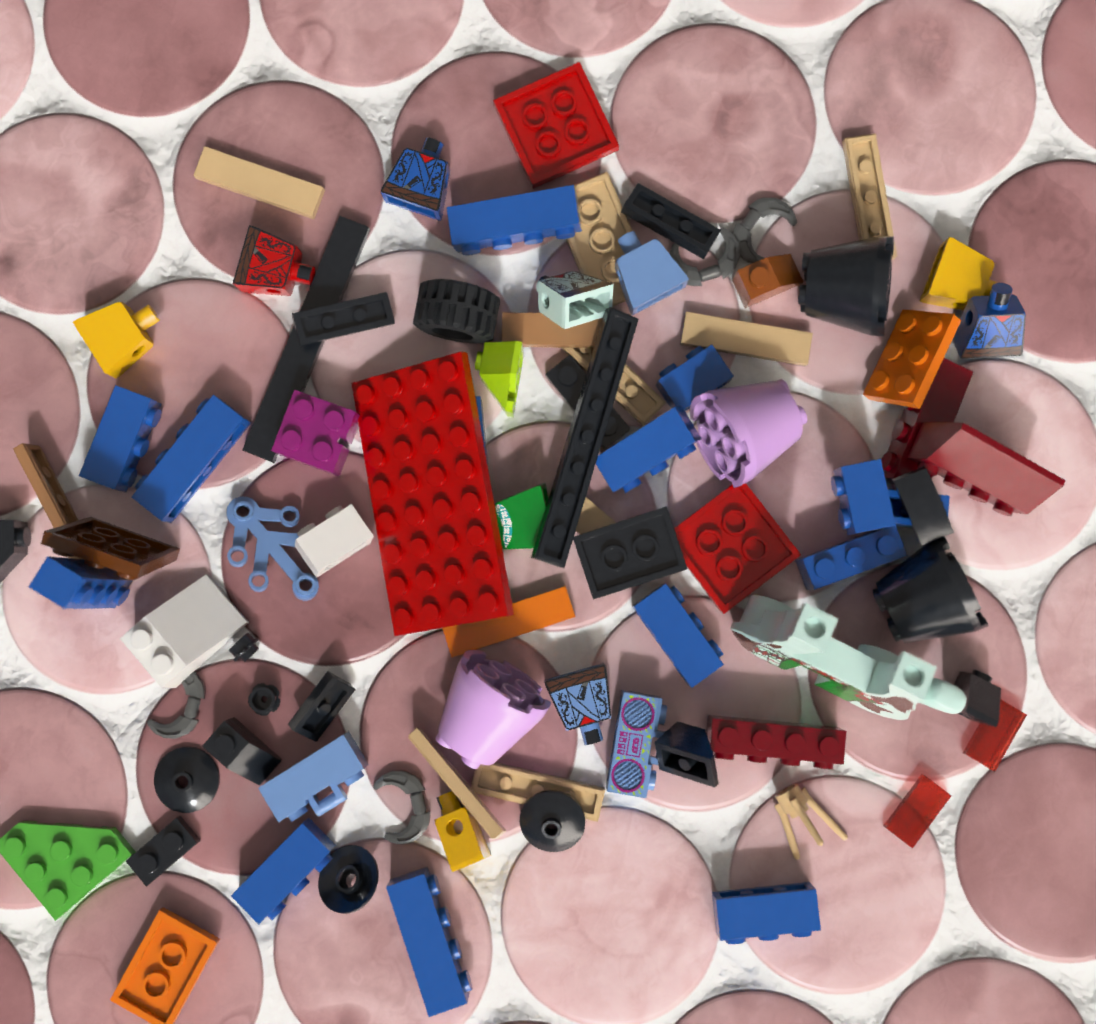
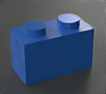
(697, 375)
(862, 497)

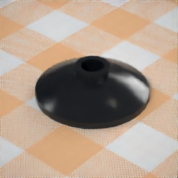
(201, 774)
(556, 809)
(337, 875)

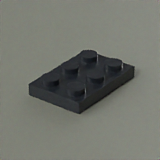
(630, 553)

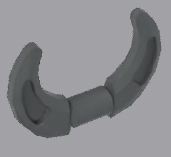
(760, 208)
(725, 266)
(184, 724)
(410, 785)

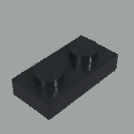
(321, 706)
(163, 850)

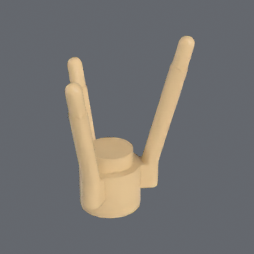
(793, 802)

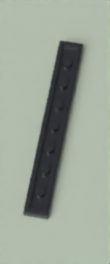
(299, 361)
(584, 438)

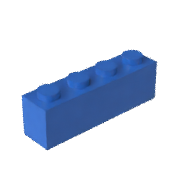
(514, 220)
(190, 459)
(79, 586)
(428, 941)

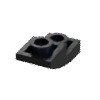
(923, 505)

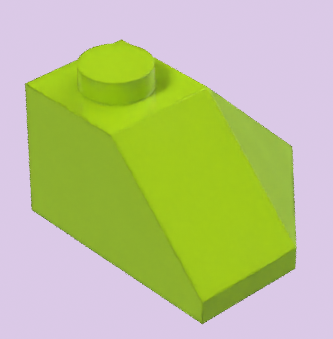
(501, 371)

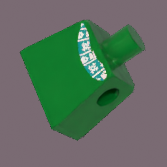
(521, 517)

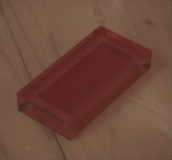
(991, 743)
(917, 810)

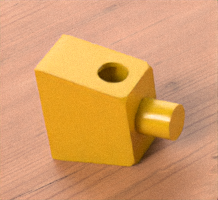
(957, 276)
(117, 335)
(460, 848)

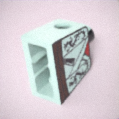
(573, 298)

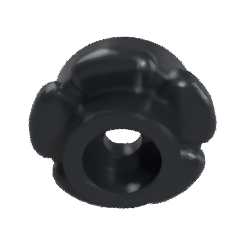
(244, 648)
(255, 699)

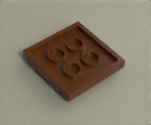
(110, 547)

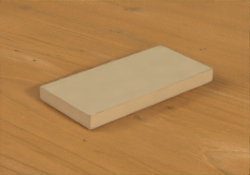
(602, 225)

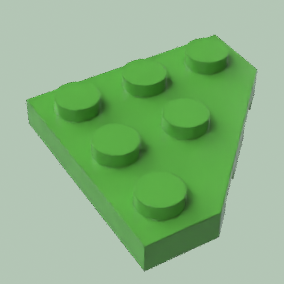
(63, 860)

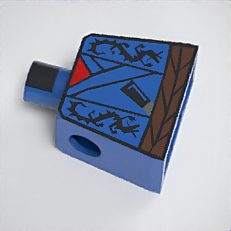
(419, 181)
(991, 325)

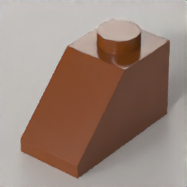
(766, 279)

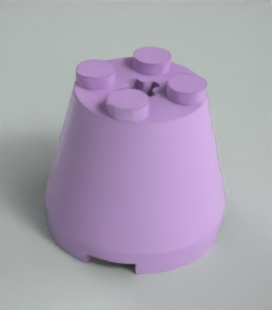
(746, 428)
(488, 709)

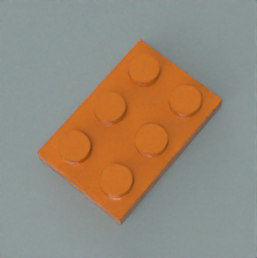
(911, 358)
(165, 968)

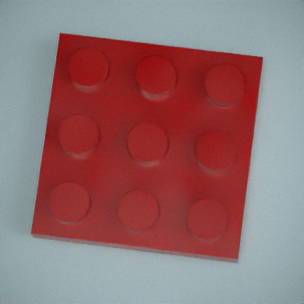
(556, 125)
(733, 546)

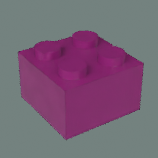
(313, 432)

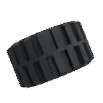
(456, 311)

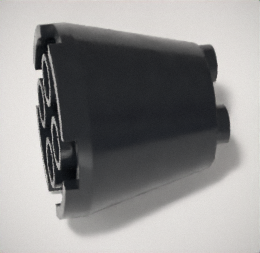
(849, 284)
(929, 596)

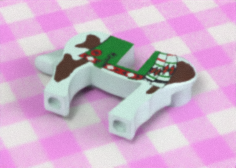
(864, 676)

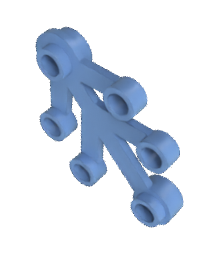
(267, 543)

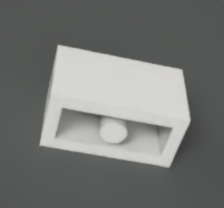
(333, 539)

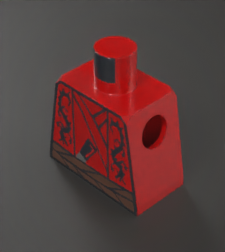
(270, 265)

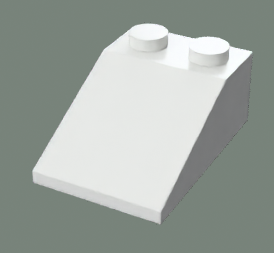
(184, 632)

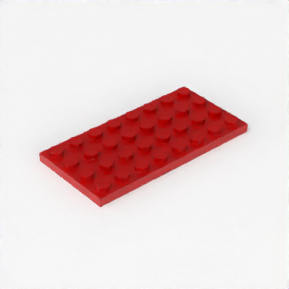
(432, 496)

